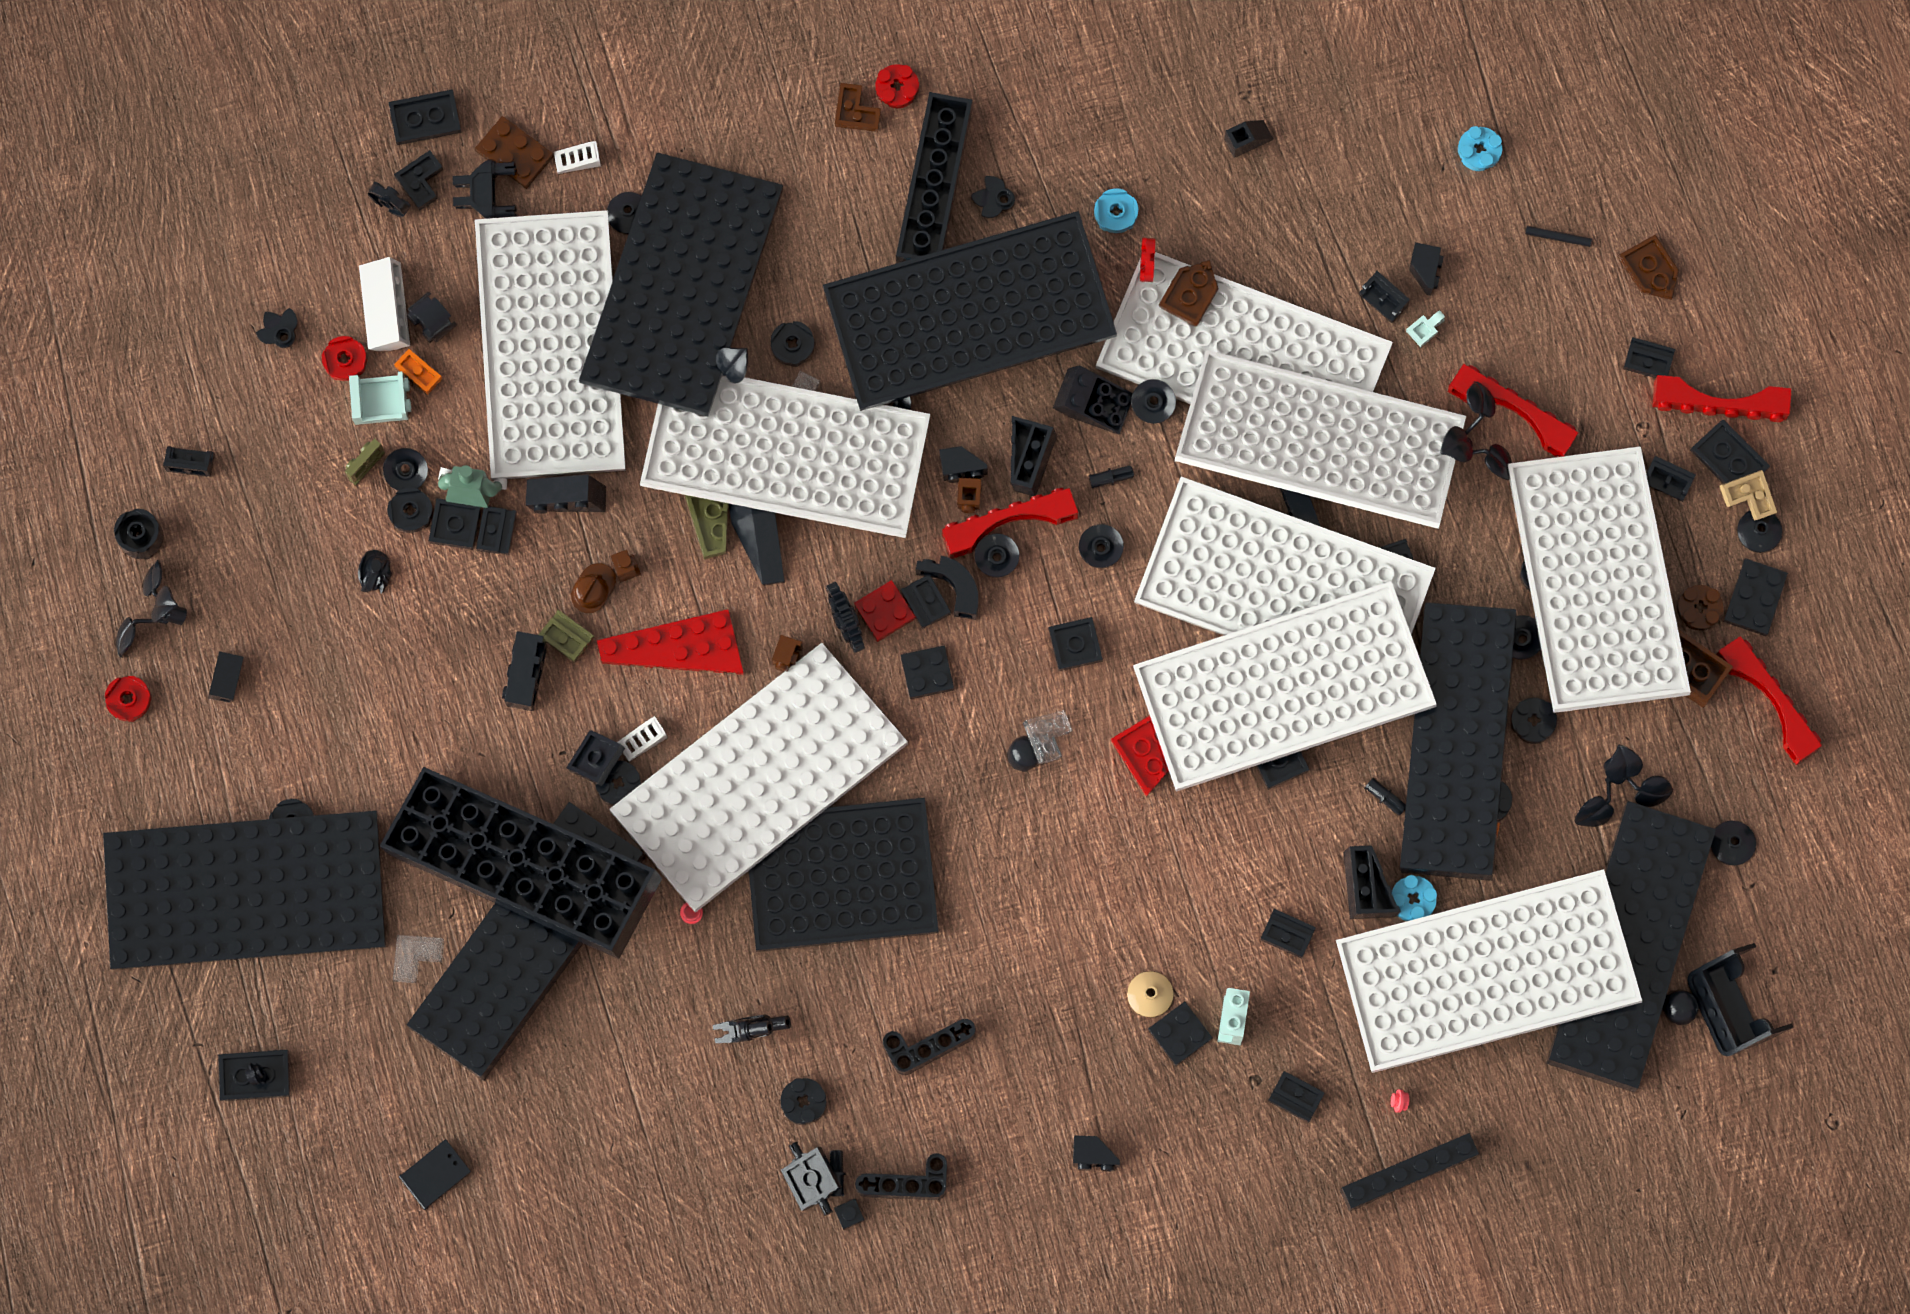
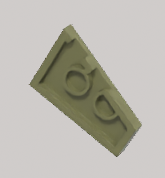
(710, 524)

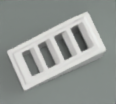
(576, 150)
(645, 745)

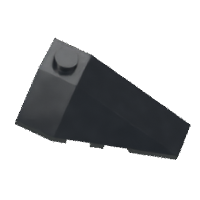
(760, 540)

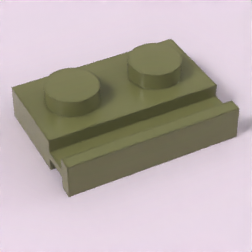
(369, 456)
(566, 636)

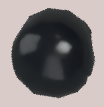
(1021, 754)
(1680, 1007)

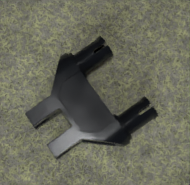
(482, 189)
(751, 1027)

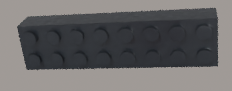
(934, 176)

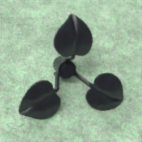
(733, 363)
(1460, 447)
(164, 610)
(1618, 768)

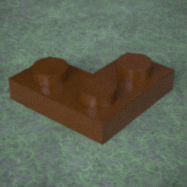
(850, 113)

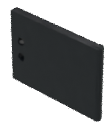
(435, 1174)

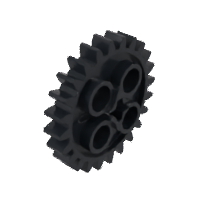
(845, 617)

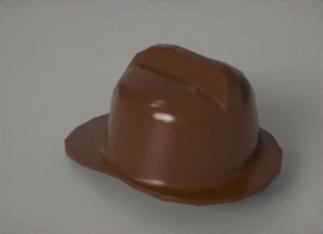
(593, 588)

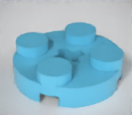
(1482, 160)
(1106, 203)
(1425, 892)

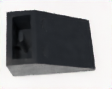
(1093, 399)

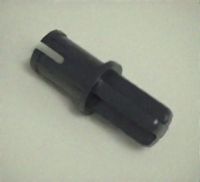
(1111, 476)
(1385, 796)
(836, 1163)

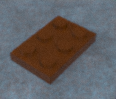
(509, 143)

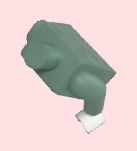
(469, 486)

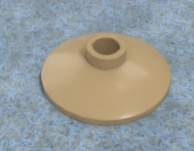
(1146, 1005)

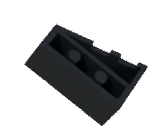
(1030, 454)
(566, 494)
(525, 671)
(1366, 885)

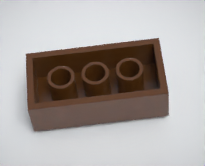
(1703, 669)

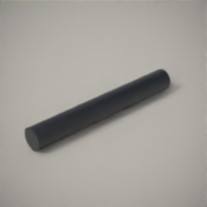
(1558, 236)

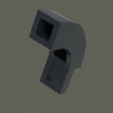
(959, 578)

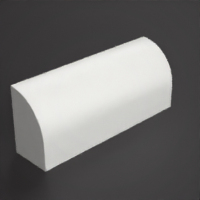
(384, 305)

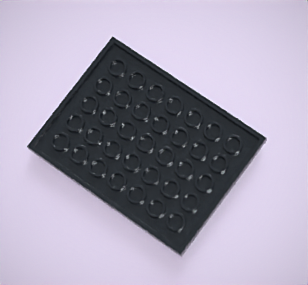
(847, 879)

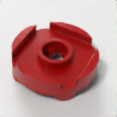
(907, 92)
(1147, 260)
(352, 349)
(130, 711)

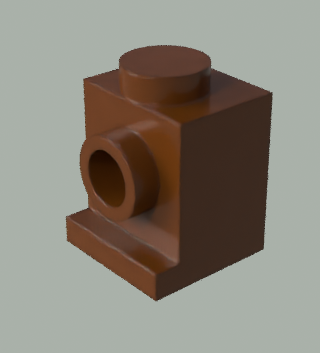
(965, 488)
(625, 565)
(786, 653)

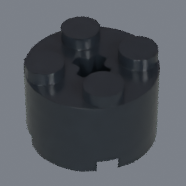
(431, 318)
(134, 522)

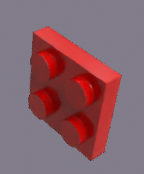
(884, 611)

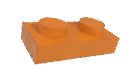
(418, 371)

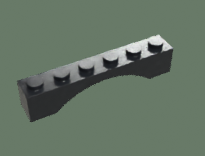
(1409, 1171)

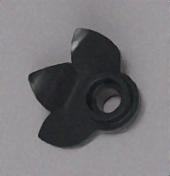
(990, 197)
(277, 326)

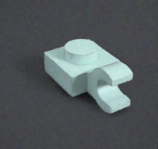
(1424, 329)

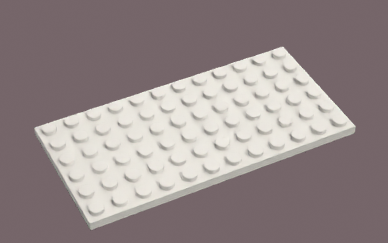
(539, 313)
(1238, 325)
(1319, 438)
(792, 455)
(1246, 564)
(1598, 580)
(1284, 686)
(758, 777)
(1488, 971)

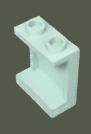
(379, 399)
(1233, 1016)

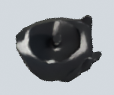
(374, 571)

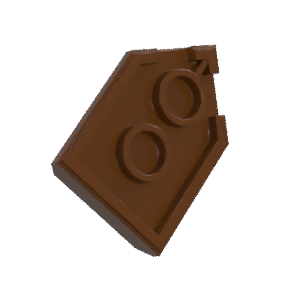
(1651, 268)
(1190, 292)

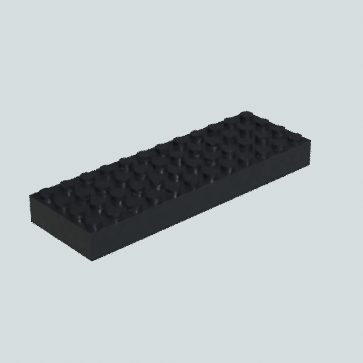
(1459, 742)
(521, 862)
(1653, 885)
(503, 972)

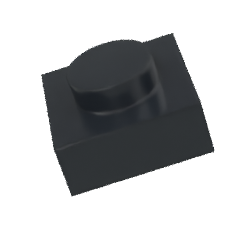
(849, 1214)

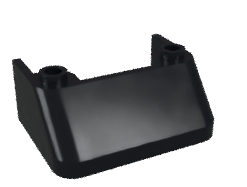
(1725, 1007)

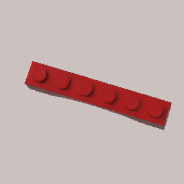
(1676, 394)
(1553, 434)
(1052, 508)
(1797, 737)

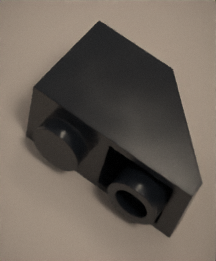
(1247, 137)
(1424, 266)
(960, 463)
(1092, 1152)

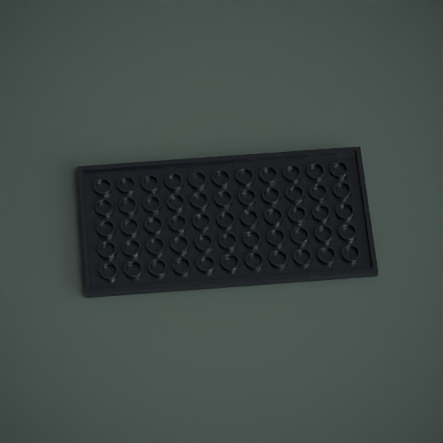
(681, 284)
(969, 310)
(244, 890)

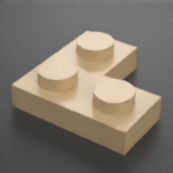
(1754, 490)

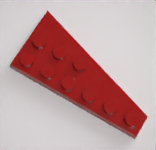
(687, 644)
(1142, 754)

